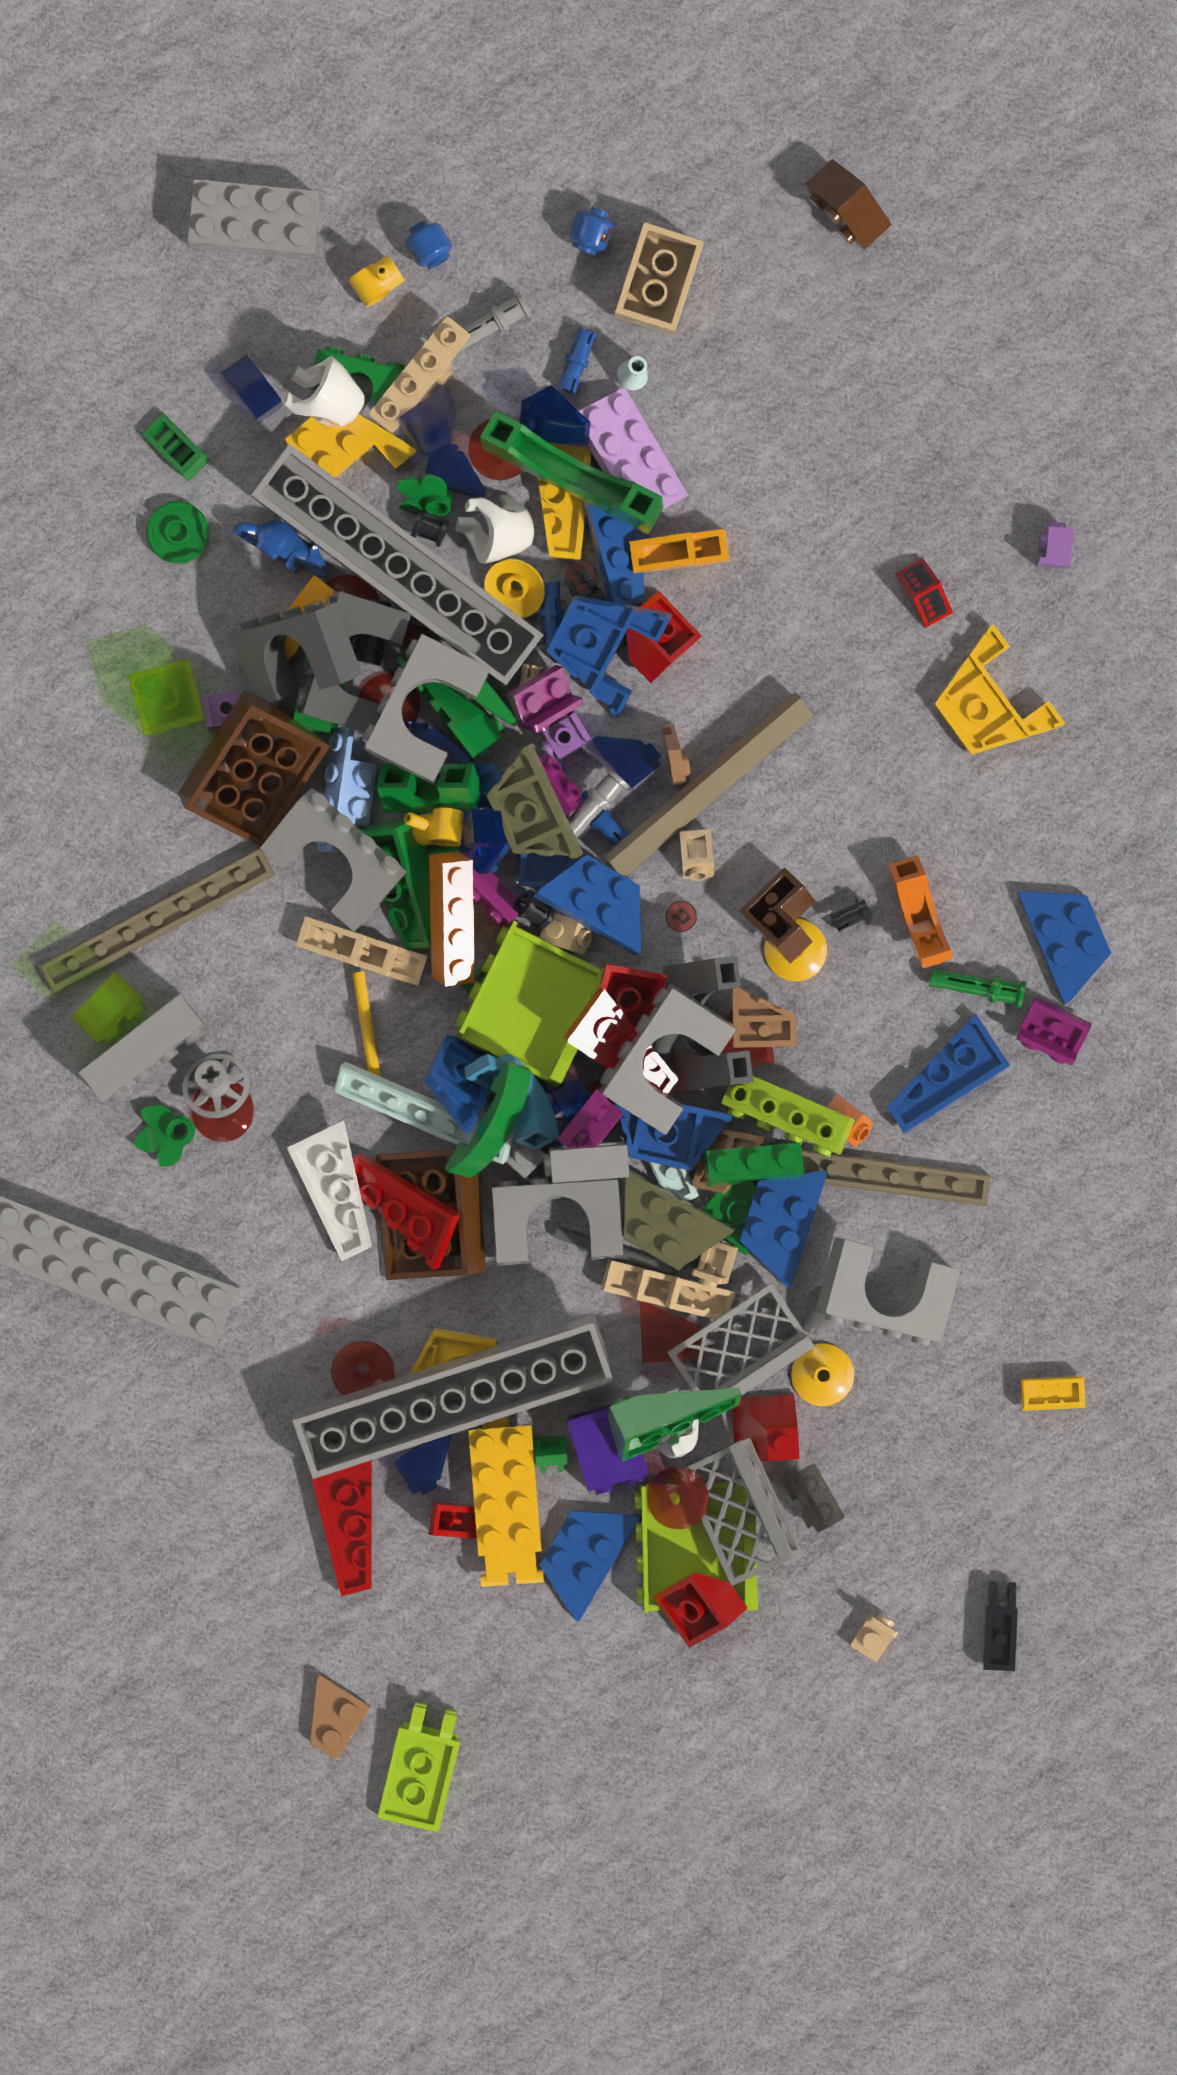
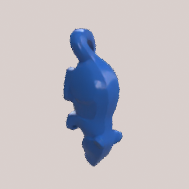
(280, 540)

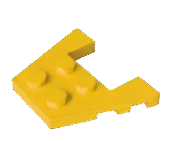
(339, 447)
(980, 710)
(450, 1345)

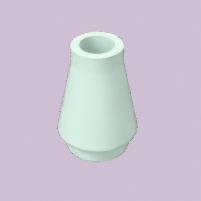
(632, 379)

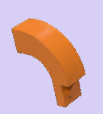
(919, 912)

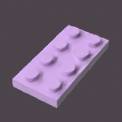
(628, 448)

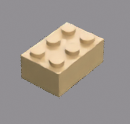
(659, 279)

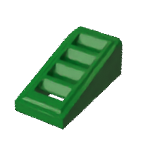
(193, 465)
(492, 702)

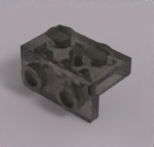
(815, 1496)

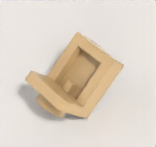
(567, 934)
(716, 1265)

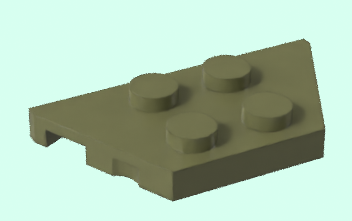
(531, 810)
(668, 1224)

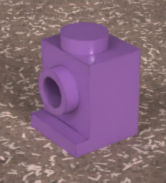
(1056, 546)
(212, 707)
(577, 732)

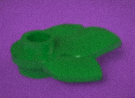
(425, 495)
(160, 1135)

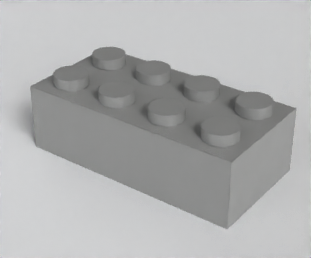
(254, 219)
(142, 1048)

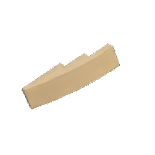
(362, 951)
(666, 1290)

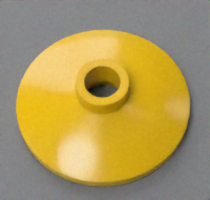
(501, 585)
(807, 963)
(819, 1358)

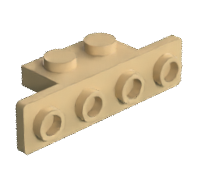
(421, 375)

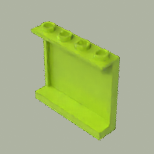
(528, 1003)
(676, 1553)

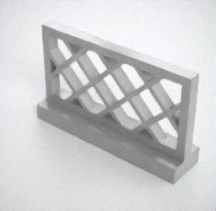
(762, 1367)
(766, 1508)

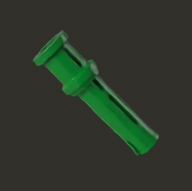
(993, 988)

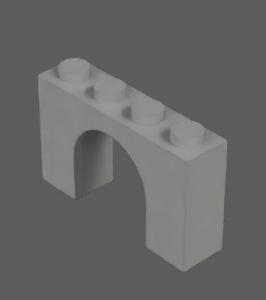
(427, 663)
(372, 869)
(672, 1014)
(587, 1163)
(516, 1203)
(845, 1296)

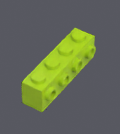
(790, 1113)

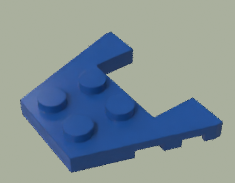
(591, 637)

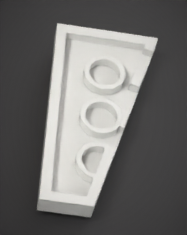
(333, 1186)

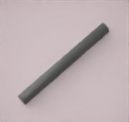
(628, 1254)

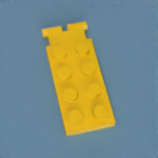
(506, 1503)

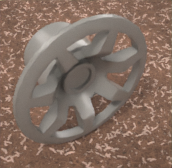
(214, 1082)

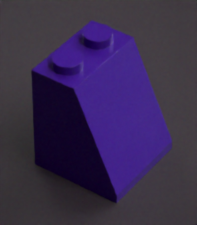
(599, 1453)

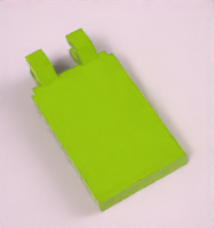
(420, 1771)

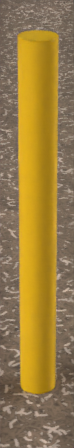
(366, 1023)

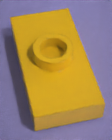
(1052, 1393)

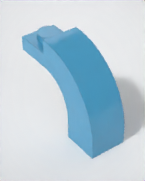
(537, 1119)

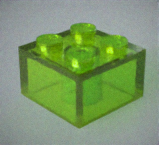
(167, 698)
(110, 1008)

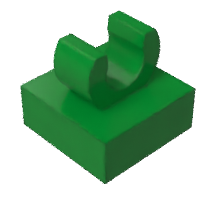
(550, 1452)

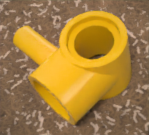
(376, 281)
(439, 828)

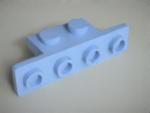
(348, 783)

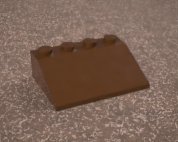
(252, 769)
(466, 1248)

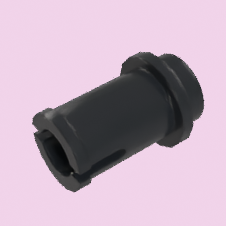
(851, 915)

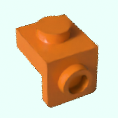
(861, 1125)

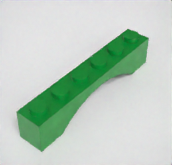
(604, 491)

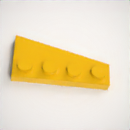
(564, 512)

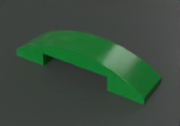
(497, 1125)

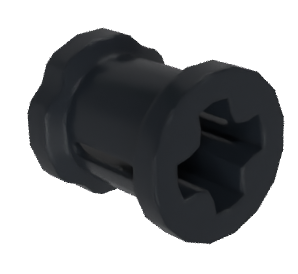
(429, 528)
(534, 910)

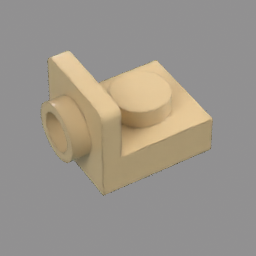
(697, 854)
(874, 1636)

